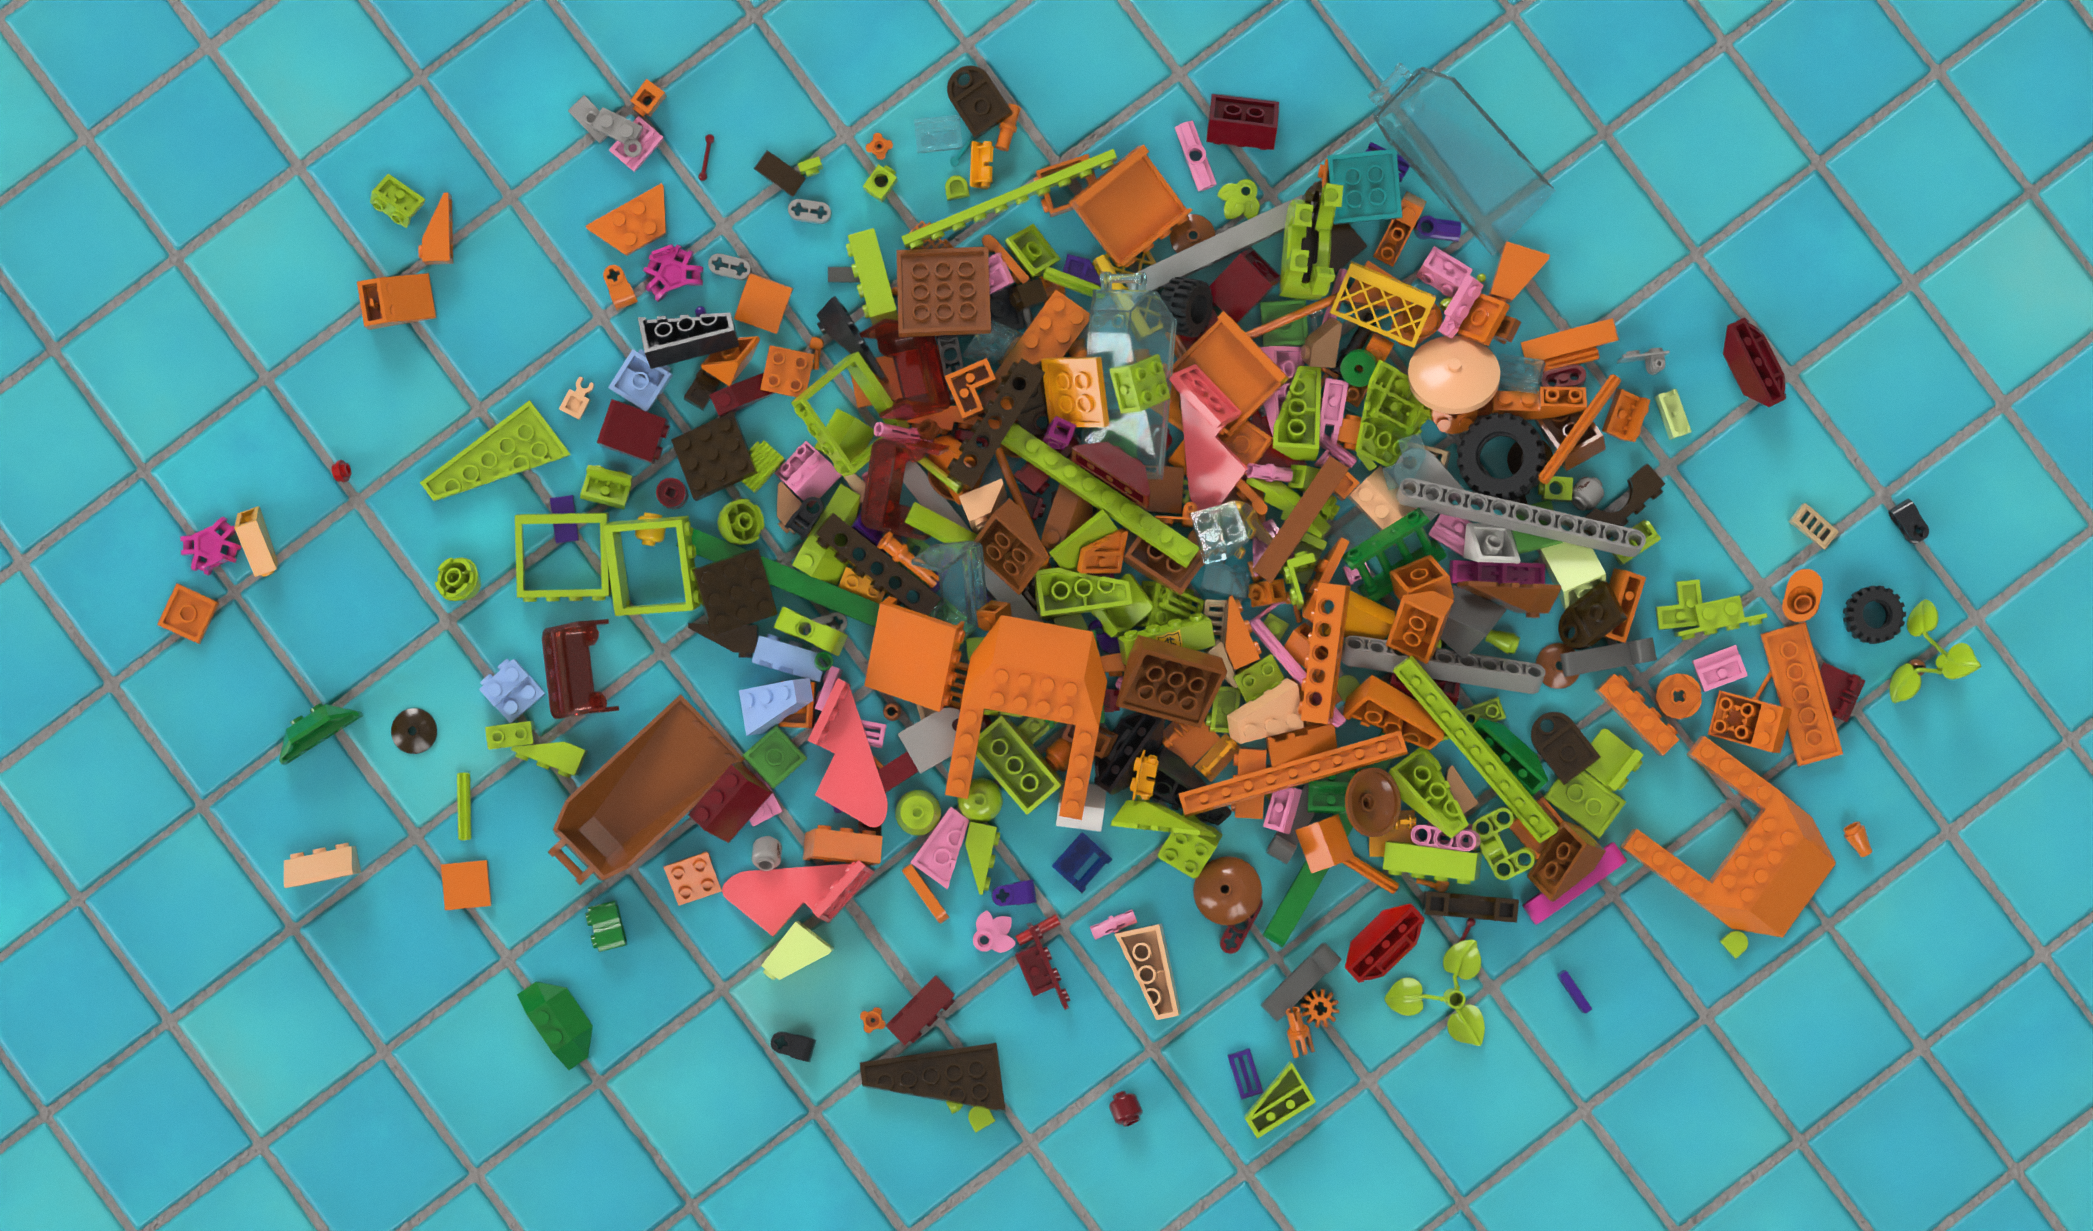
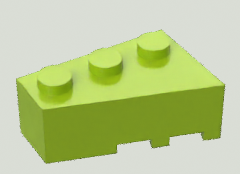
(1279, 1102)

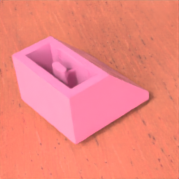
(808, 473)

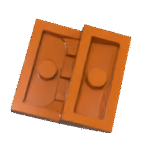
(763, 303)

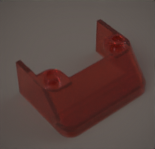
(917, 370)
(885, 481)
(570, 670)

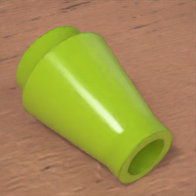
(1505, 641)

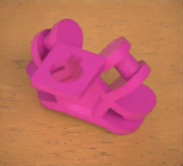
(671, 272)
(209, 545)

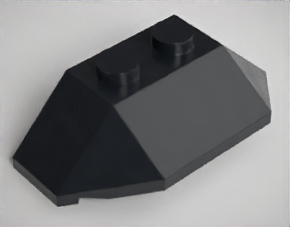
(1135, 734)

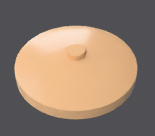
(1453, 375)

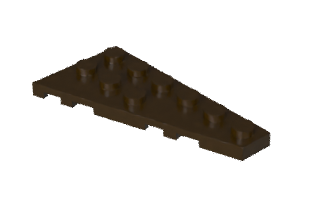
(955, 1075)

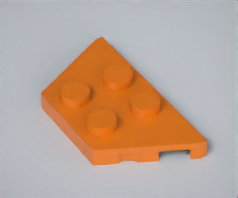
(634, 222)
(1324, 572)

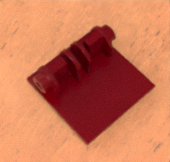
(1841, 690)

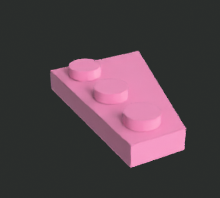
(940, 850)

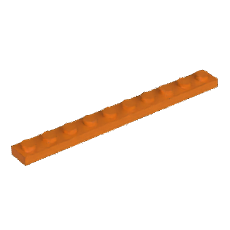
(1293, 773)

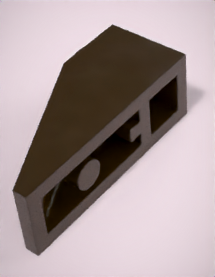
(739, 640)

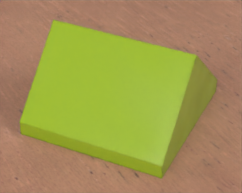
(1032, 251)
(849, 433)

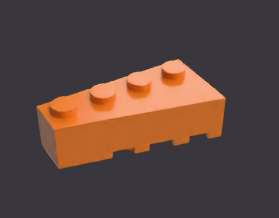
(1392, 711)

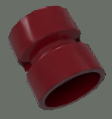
(672, 493)

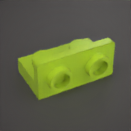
(396, 200)
(510, 735)

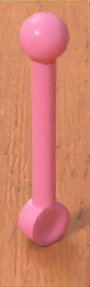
(1267, 610)

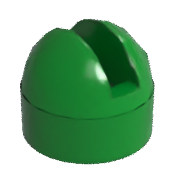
(826, 658)

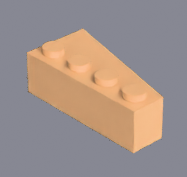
(1150, 962)

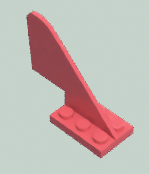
(1210, 464)
(852, 776)
(777, 894)

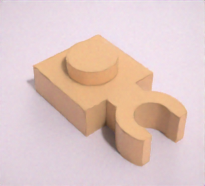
(575, 401)

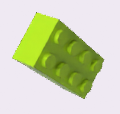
(1017, 764)

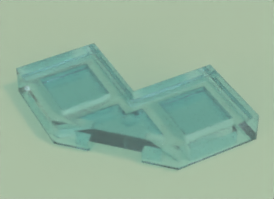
(1413, 455)

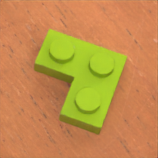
(1682, 614)

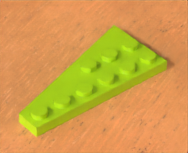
(507, 449)

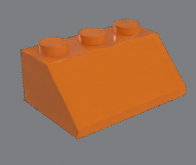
(1419, 624)

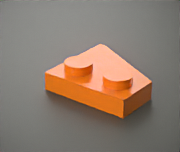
(1104, 554)

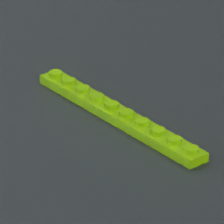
(1019, 196)
(1100, 495)
(1475, 749)

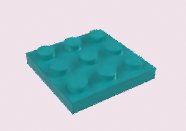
(1368, 184)

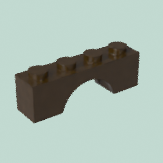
(1642, 486)
(1470, 906)

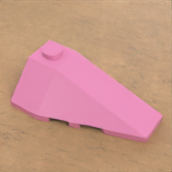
(1288, 360)

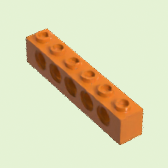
(1339, 595)

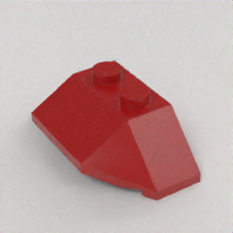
(1384, 942)

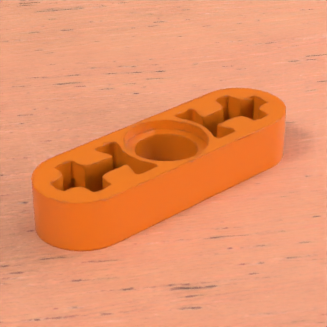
(925, 893)

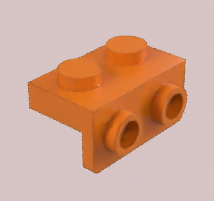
(1626, 416)

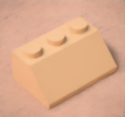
(1378, 502)
(982, 503)
(321, 865)

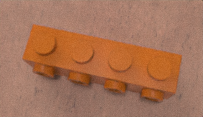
(1637, 715)

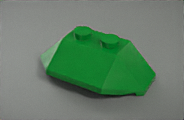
(314, 729)
(1514, 754)
(558, 1021)

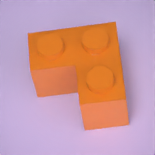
(964, 385)

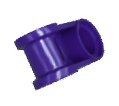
(1019, 893)

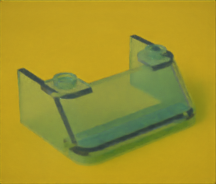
(960, 581)

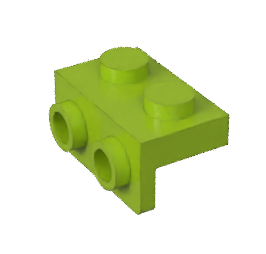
(606, 486)
(1225, 702)

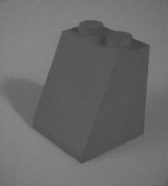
(1469, 621)

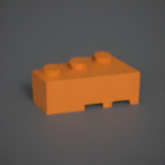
(1301, 743)
(842, 845)

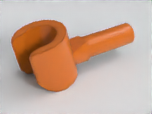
(816, 344)
(1296, 611)
(1440, 886)

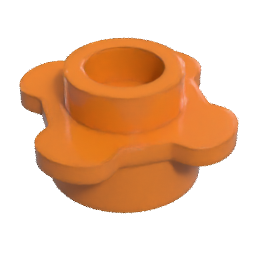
(885, 144)
(876, 1014)

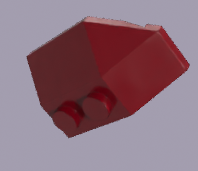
(1754, 363)
(1114, 469)

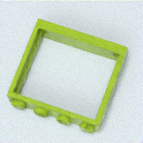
(872, 390)
(618, 572)
(554, 595)

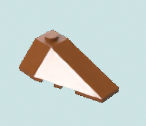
(1065, 516)
(1522, 598)

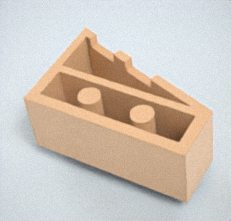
(1267, 715)

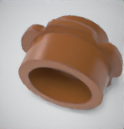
(928, 430)

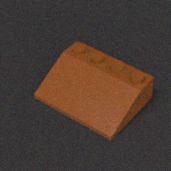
(1170, 681)

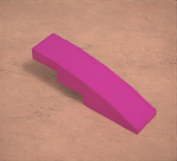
(1497, 572)

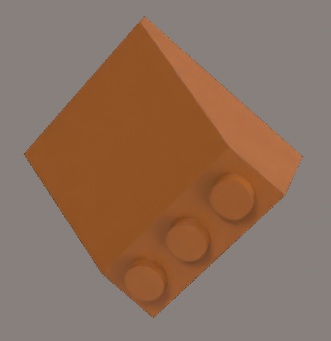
(1012, 546)

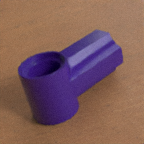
(1440, 229)

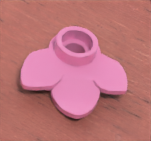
(995, 930)

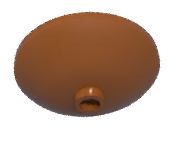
(1373, 802)
(1243, 893)

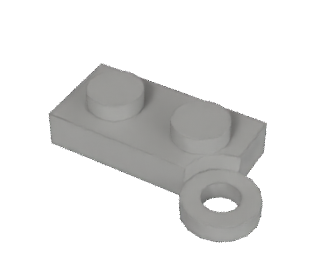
(619, 129)

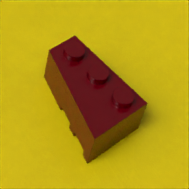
(1036, 480)
(921, 1010)

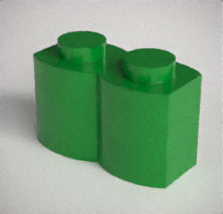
(607, 926)

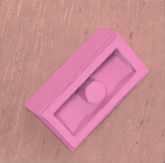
(1282, 810)

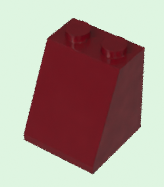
(1243, 284)
(633, 432)

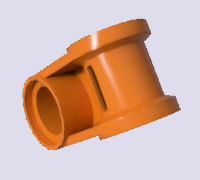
(620, 290)

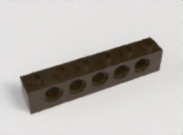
(1022, 371)
(825, 538)

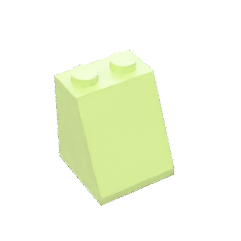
(1574, 569)
(795, 951)

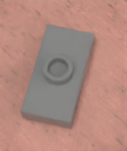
(586, 114)

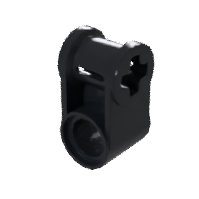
(805, 518)
(1907, 519)
(798, 1046)

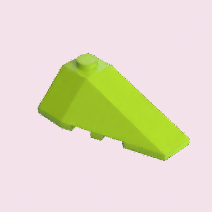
(1298, 423)
(812, 557)
(1071, 593)
(1427, 792)
(1155, 817)

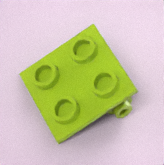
(1258, 678)

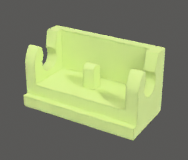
(1672, 414)

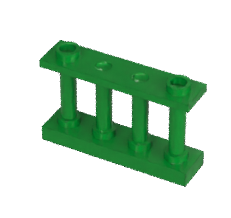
(1381, 584)

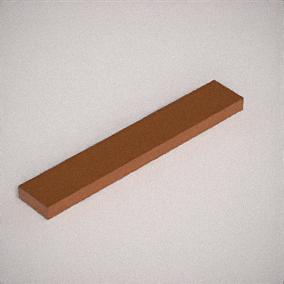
(1300, 519)

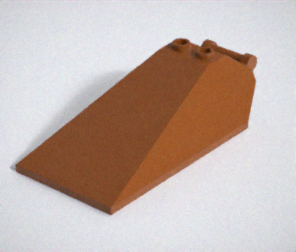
(641, 792)

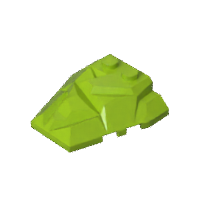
(1389, 415)

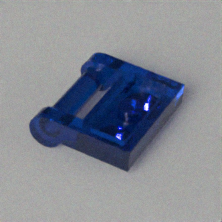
(1076, 856)

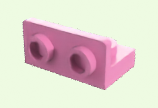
(1443, 272)

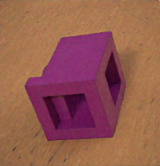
(1056, 437)

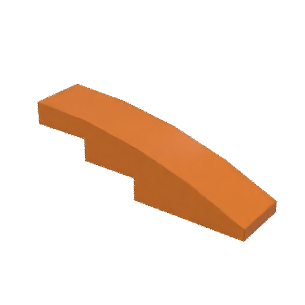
(1571, 340)

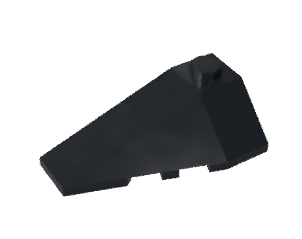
(842, 329)
(1176, 777)

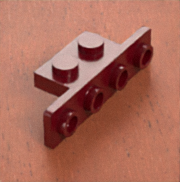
(1037, 969)

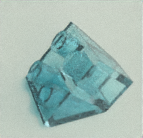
(993, 346)
(1219, 531)

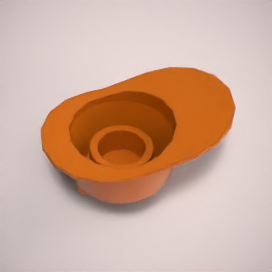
(1430, 327)
(1802, 595)

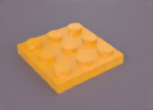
(1076, 390)

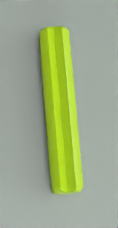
(1069, 281)
(464, 806)

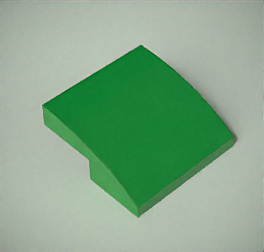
(1329, 793)

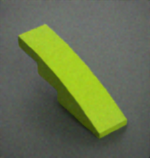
(1286, 499)

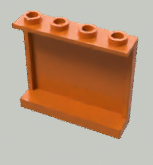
(1129, 207)
(1234, 367)
(914, 656)

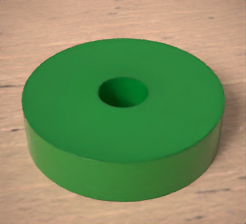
(1349, 371)

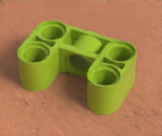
(820, 635)
(1494, 848)

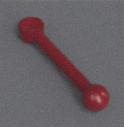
(709, 139)
(1470, 923)

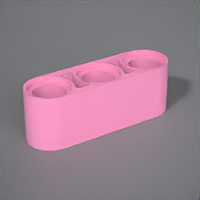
(1434, 838)

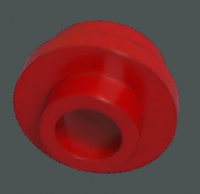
(341, 471)

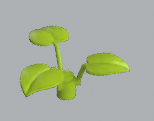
(1953, 664)
(1465, 1025)

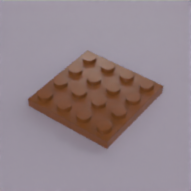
(943, 291)

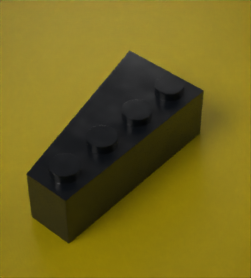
(686, 337)

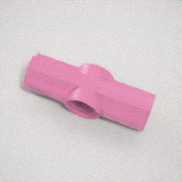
(1199, 169)

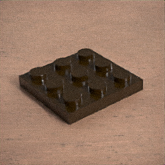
(714, 456)
(734, 591)

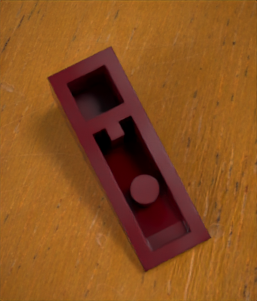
(739, 395)

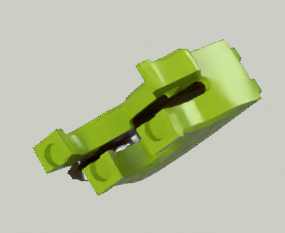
(1308, 243)

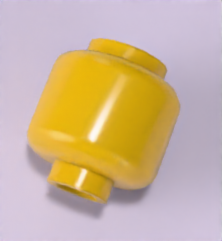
(650, 536)

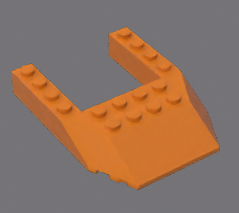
(1037, 674)
(1767, 871)

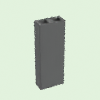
(842, 275)

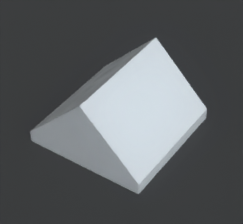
(1490, 544)
(1093, 810)

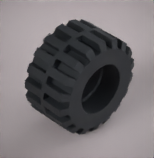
(1189, 303)
(1892, 608)

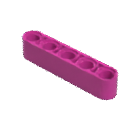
(1541, 907)

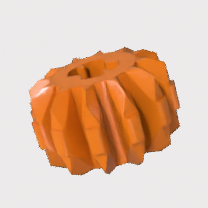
(1325, 1002)

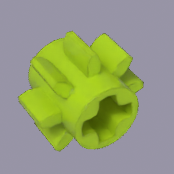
(1330, 508)

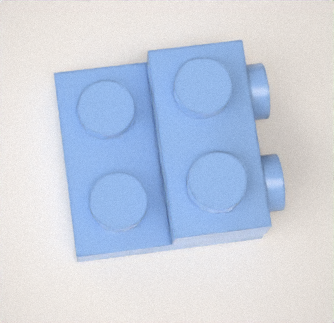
(640, 383)
(511, 690)

